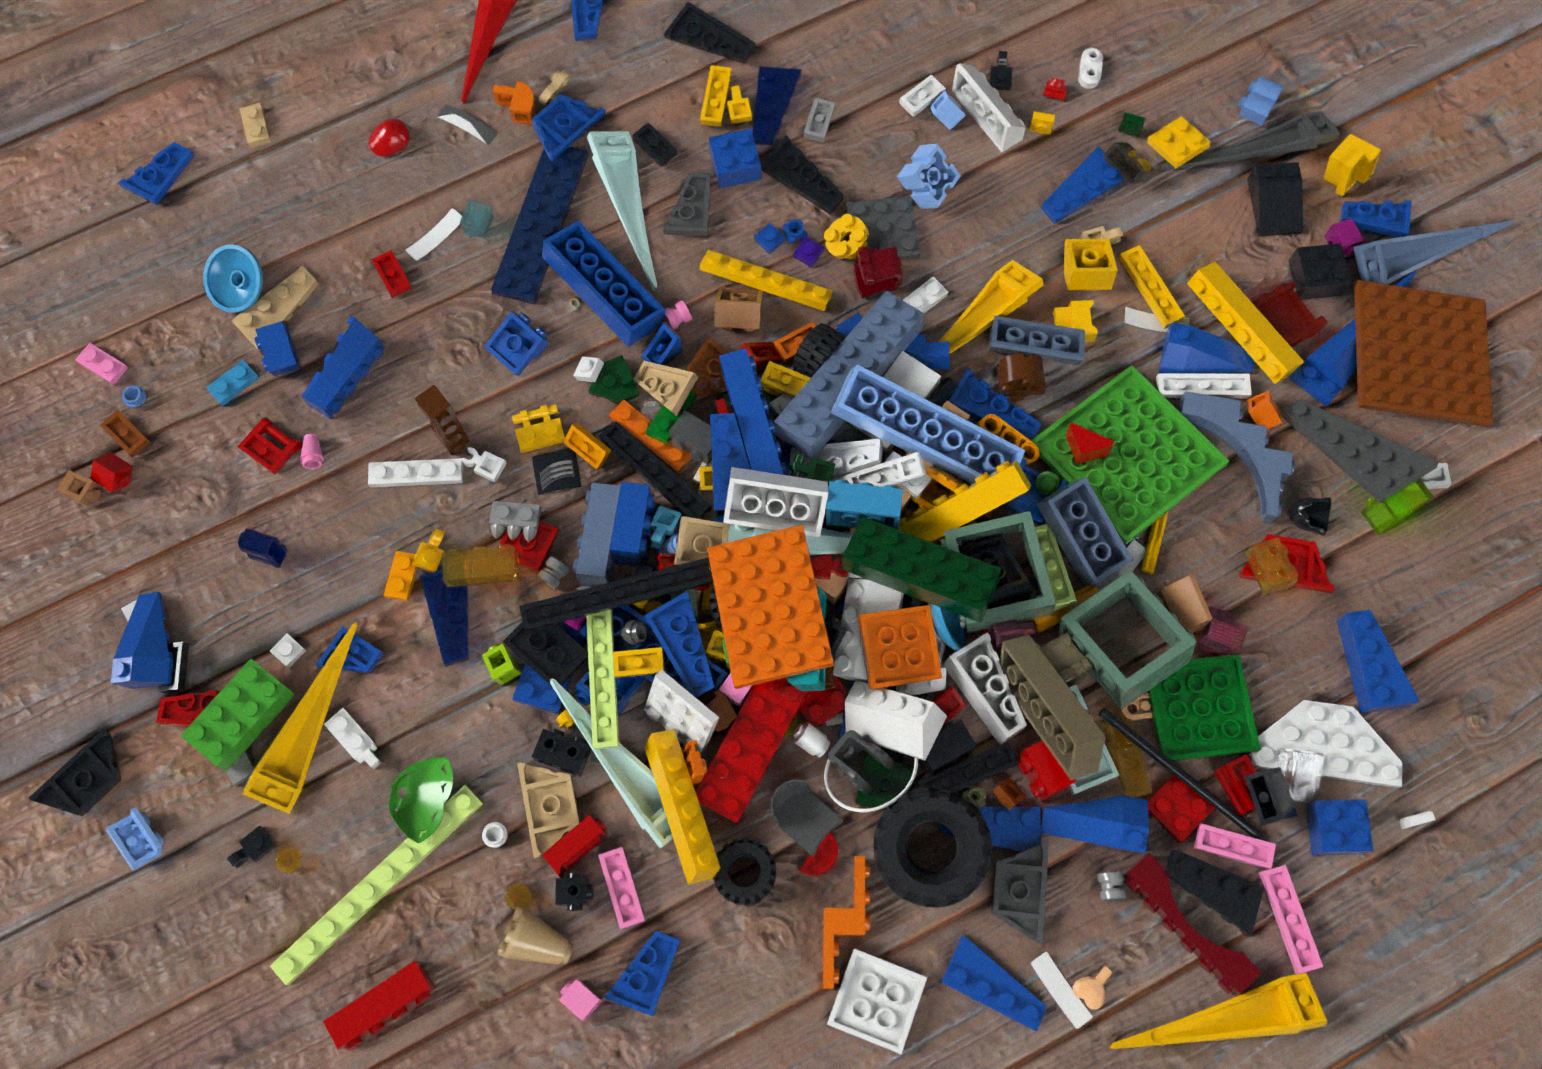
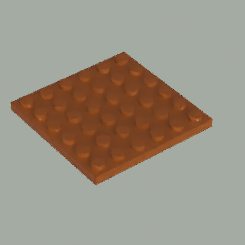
(1422, 353)

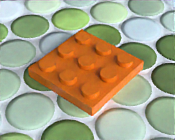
(899, 646)

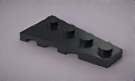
(794, 171)

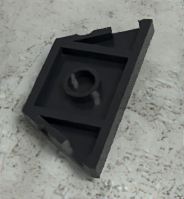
(83, 778)

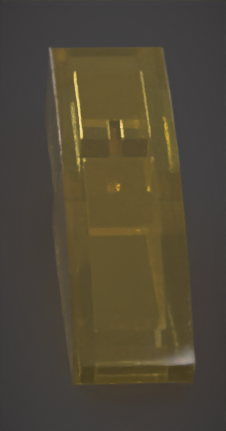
(1127, 760)

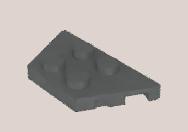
(1021, 891)

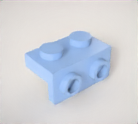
(136, 839)

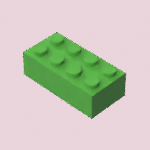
(237, 715)

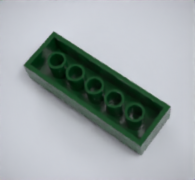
(921, 569)

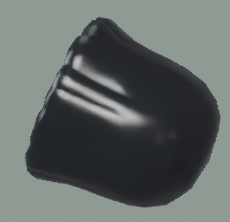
(1318, 514)

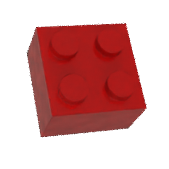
(1043, 772)

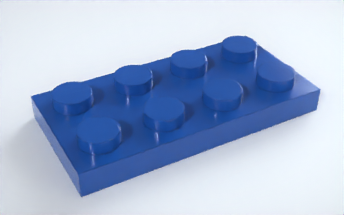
(538, 693)

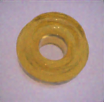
(281, 857)

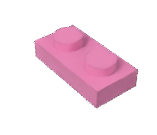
(101, 363)

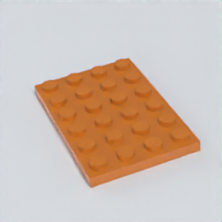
(769, 607)

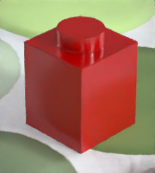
(111, 472)

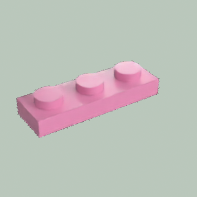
(1234, 846)
(621, 888)

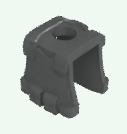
(856, 745)

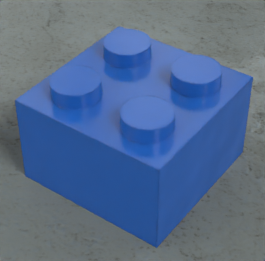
(735, 158)
(1339, 827)

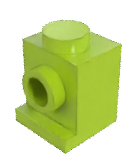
(493, 659)

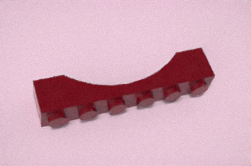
(1230, 967)

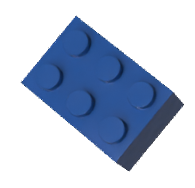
(632, 524)

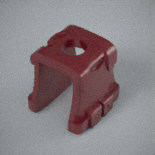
(877, 271)

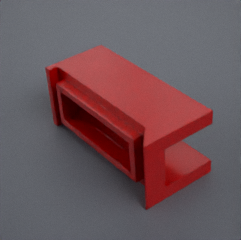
(575, 845)

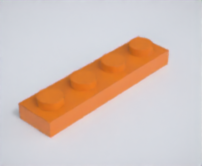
(637, 425)

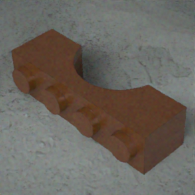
(443, 419)

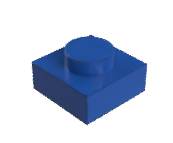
(769, 238)

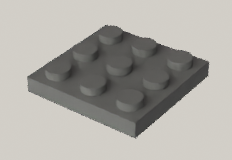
(889, 224)

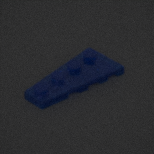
(772, 100)

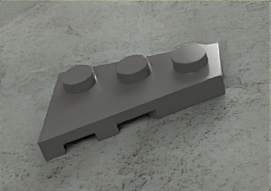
(692, 208)

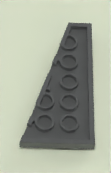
(1366, 457)

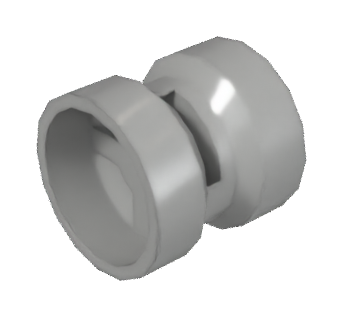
(552, 573)
(1111, 886)

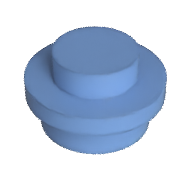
(133, 396)

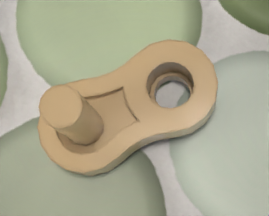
(558, 82)

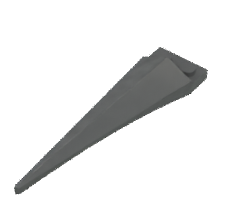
(1294, 135)

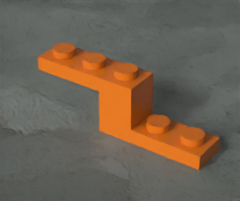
(845, 922)

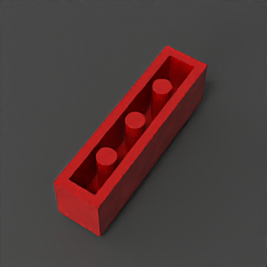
(379, 1005)

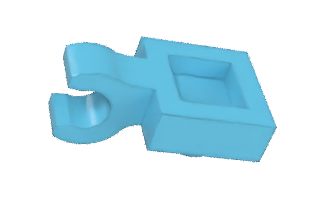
(664, 523)

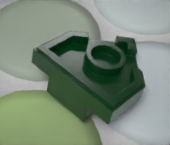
(615, 382)

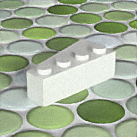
(986, 688)

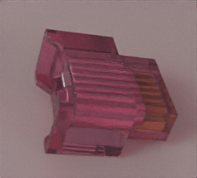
(1007, 631)
(1222, 634)

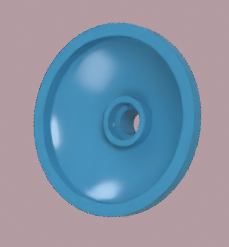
(224, 278)
(948, 627)

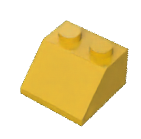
(1089, 264)

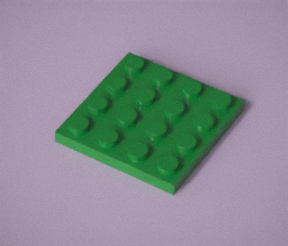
(1204, 710)

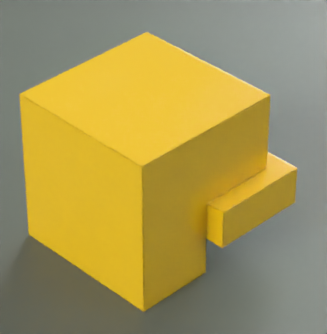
(1351, 162)

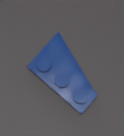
(1379, 218)

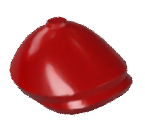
(389, 137)

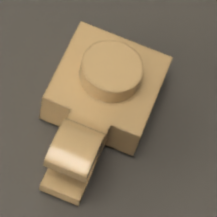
(1099, 233)

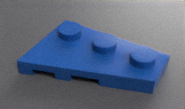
(159, 175)
(645, 977)

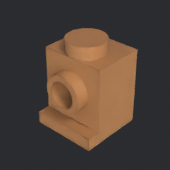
(79, 488)

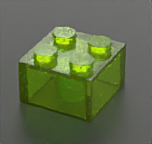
(1397, 507)

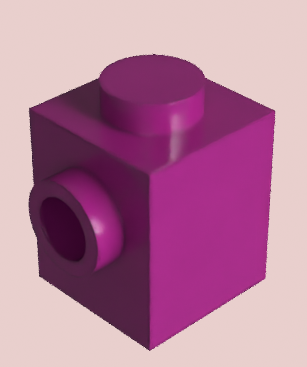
(1346, 234)

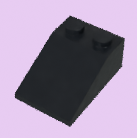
(1277, 198)
(1013, 583)

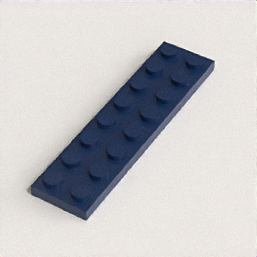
(539, 218)

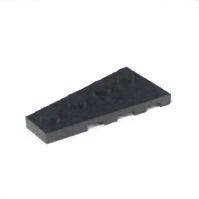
(708, 34)
(1218, 889)

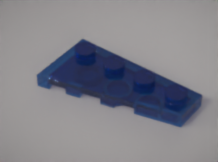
(449, 617)

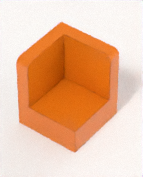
(1264, 410)

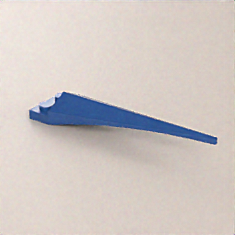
(1333, 363)

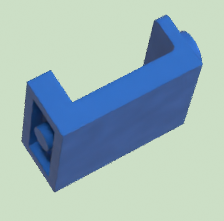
(1028, 500)

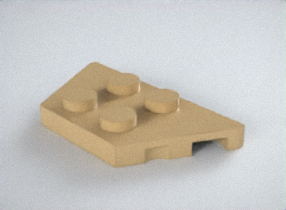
(548, 805)

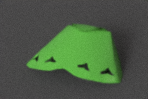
(422, 798)

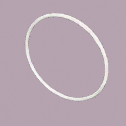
(868, 809)

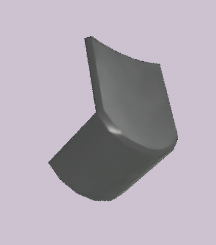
(802, 814)

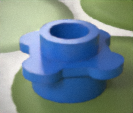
(794, 225)

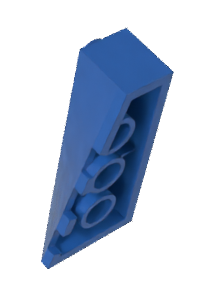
(343, 368)

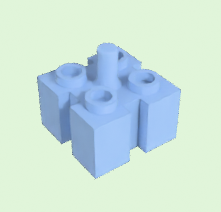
(928, 176)

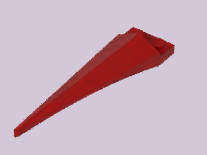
(488, 24)

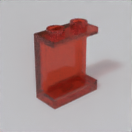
(1289, 314)

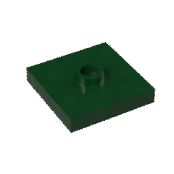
(884, 782)

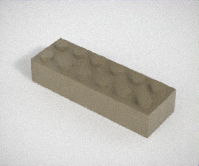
(1052, 708)

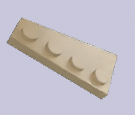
(276, 304)

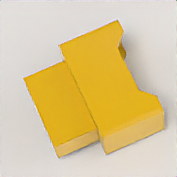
(1077, 316)

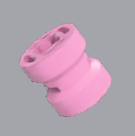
(676, 315)

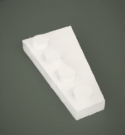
(847, 456)

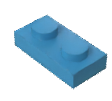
(232, 382)

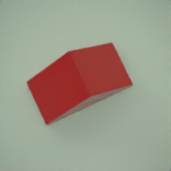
(762, 353)
(1087, 444)

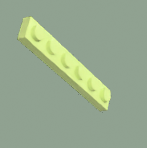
(602, 680)

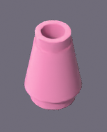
(311, 452)

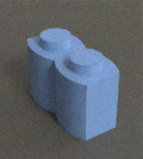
(1260, 100)

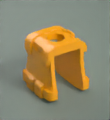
(932, 491)

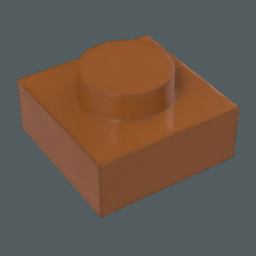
(1008, 793)

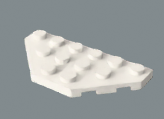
(1338, 732)

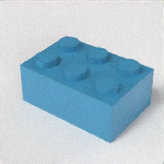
(851, 501)

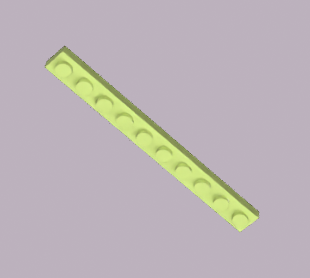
(371, 890)

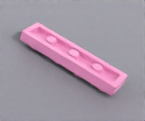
(1291, 919)

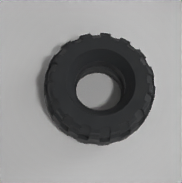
(972, 853)

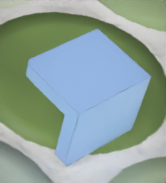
(947, 110)

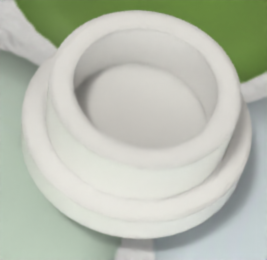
(494, 834)

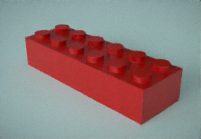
(750, 748)

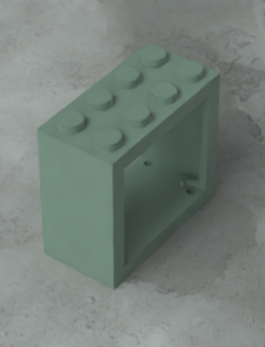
(1021, 611)
(1103, 671)

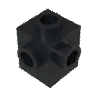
(564, 891)

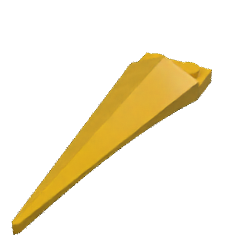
(1001, 296)
(284, 765)
(1269, 1010)

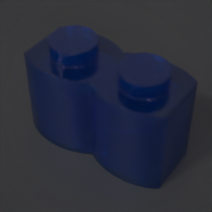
(262, 547)

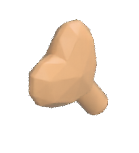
(1092, 988)

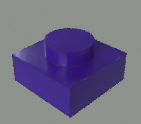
(808, 252)

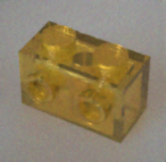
(1271, 566)

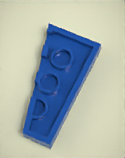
(1010, 829)
(989, 984)

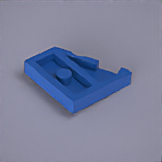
(360, 656)

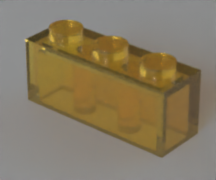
(480, 565)

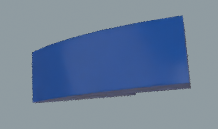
(931, 354)

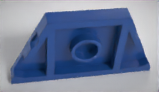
(564, 123)

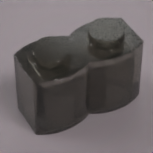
(1131, 166)

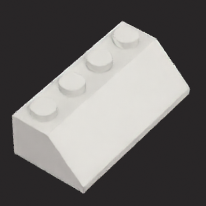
(987, 107)
(860, 598)
(893, 719)

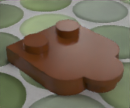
(708, 369)

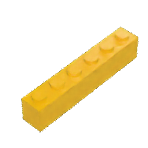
(1245, 322)
(967, 502)
(681, 807)

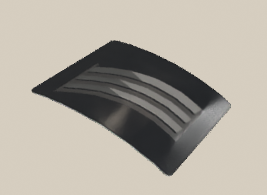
(556, 471)

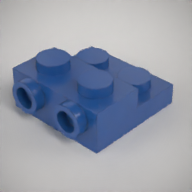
(517, 342)
(625, 689)

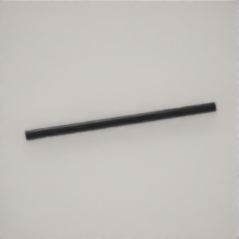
(1180, 773)

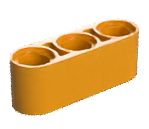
(1003, 429)

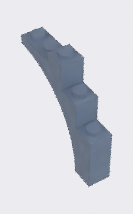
(1249, 441)

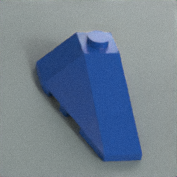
(1199, 352)
(143, 650)
(1109, 822)

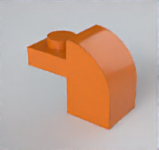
(519, 100)

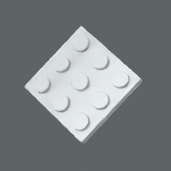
(681, 711)
(877, 1001)

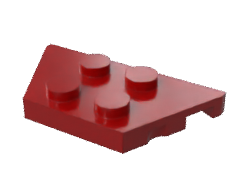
(1305, 559)

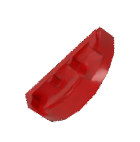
(823, 859)

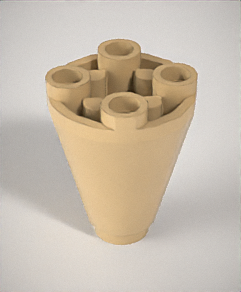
(533, 940)

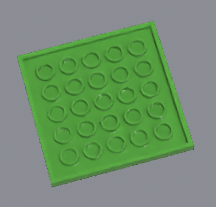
(1154, 455)

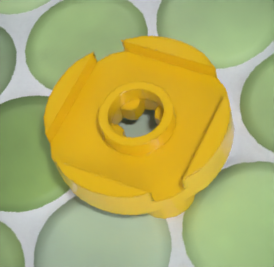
(846, 225)

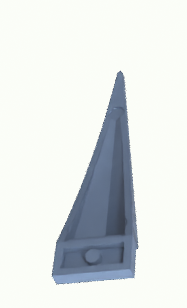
(1395, 257)

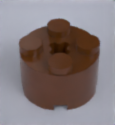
(1021, 376)

